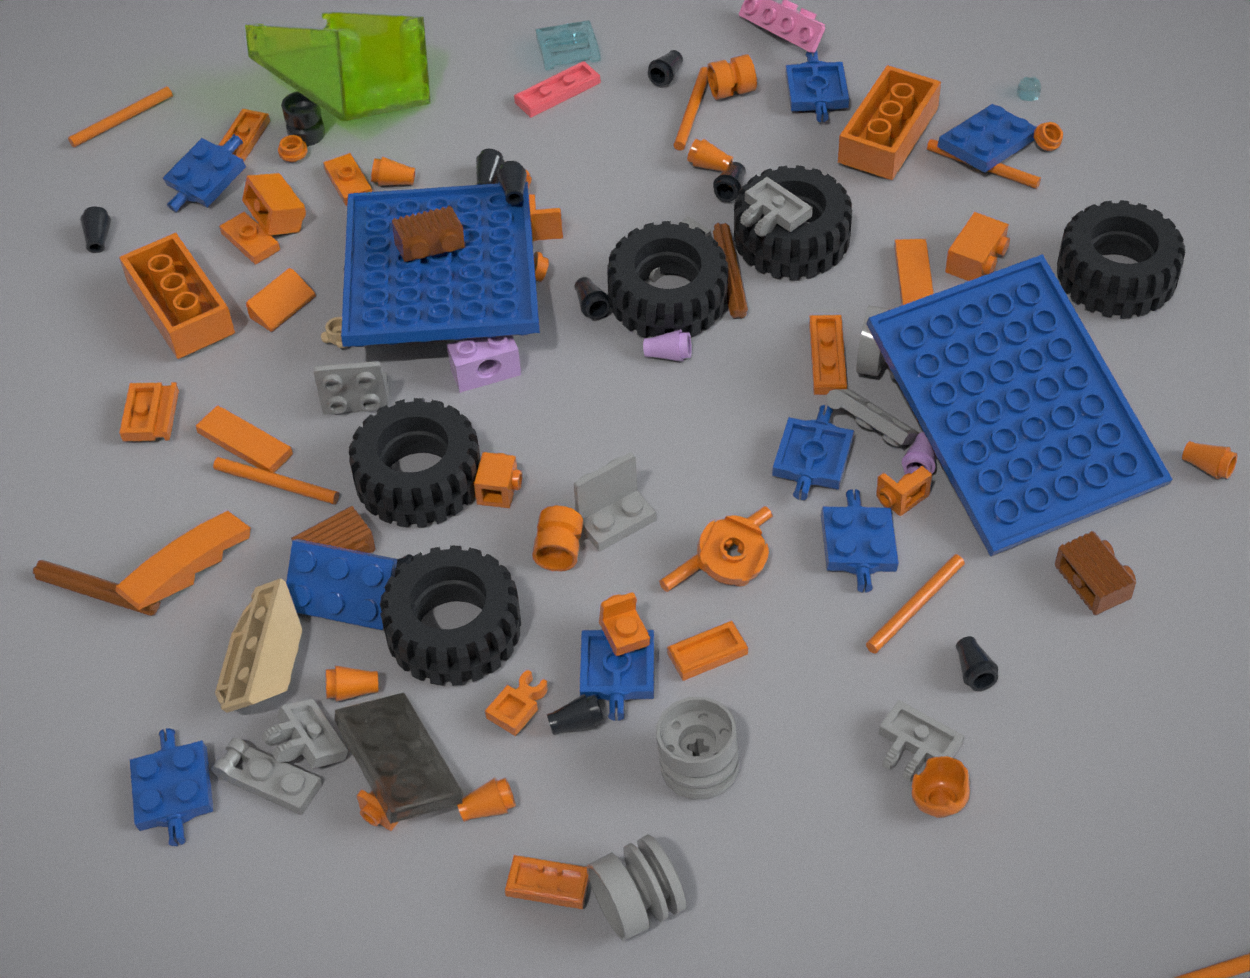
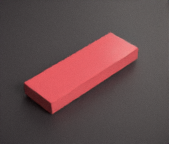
(557, 89)

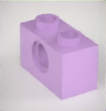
(483, 361)

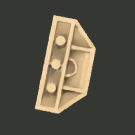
(260, 649)

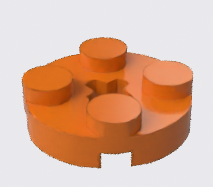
(726, 568)

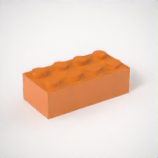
(889, 122)
(177, 295)

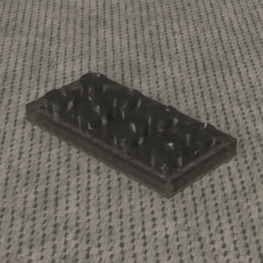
(398, 757)

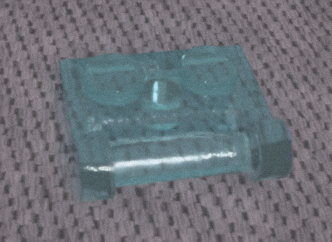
(567, 38)

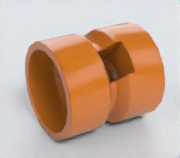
(727, 77)
(557, 538)

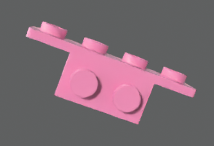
(785, 21)

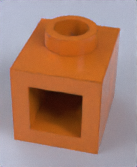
(497, 480)

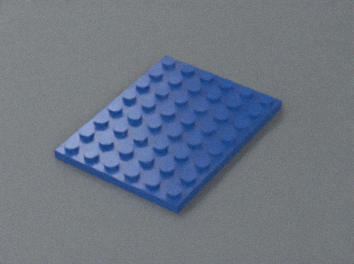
(444, 296)
(1018, 404)

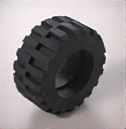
(809, 246)
(676, 251)
(1117, 286)
(410, 430)
(460, 651)

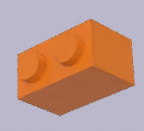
(273, 204)
(977, 247)

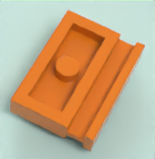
(149, 411)

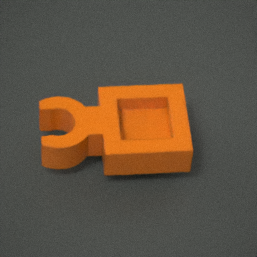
(516, 706)

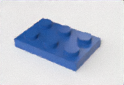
(987, 137)
(338, 582)

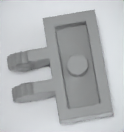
(777, 206)
(310, 734)
(918, 734)

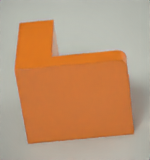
(545, 223)

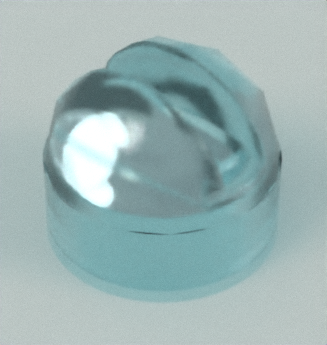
(1029, 94)

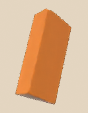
(279, 300)

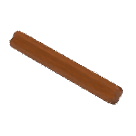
(735, 291)
(86, 585)

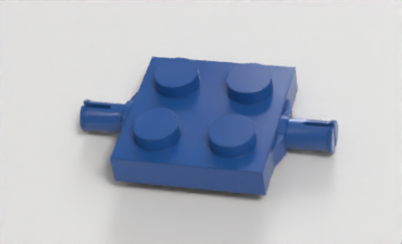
(817, 86)
(204, 172)
(813, 453)
(859, 540)
(615, 676)
(171, 786)

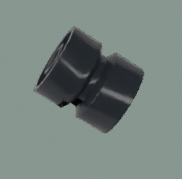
(303, 118)

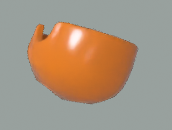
(941, 787)

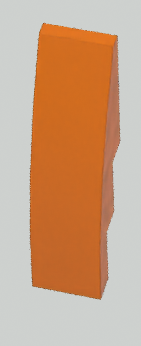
(177, 563)

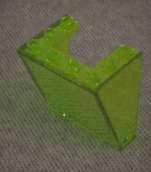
(352, 65)

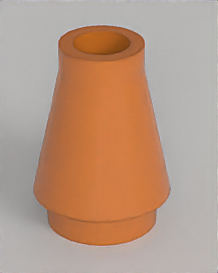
(708, 156)
(391, 172)
(1212, 459)
(347, 683)
(488, 800)

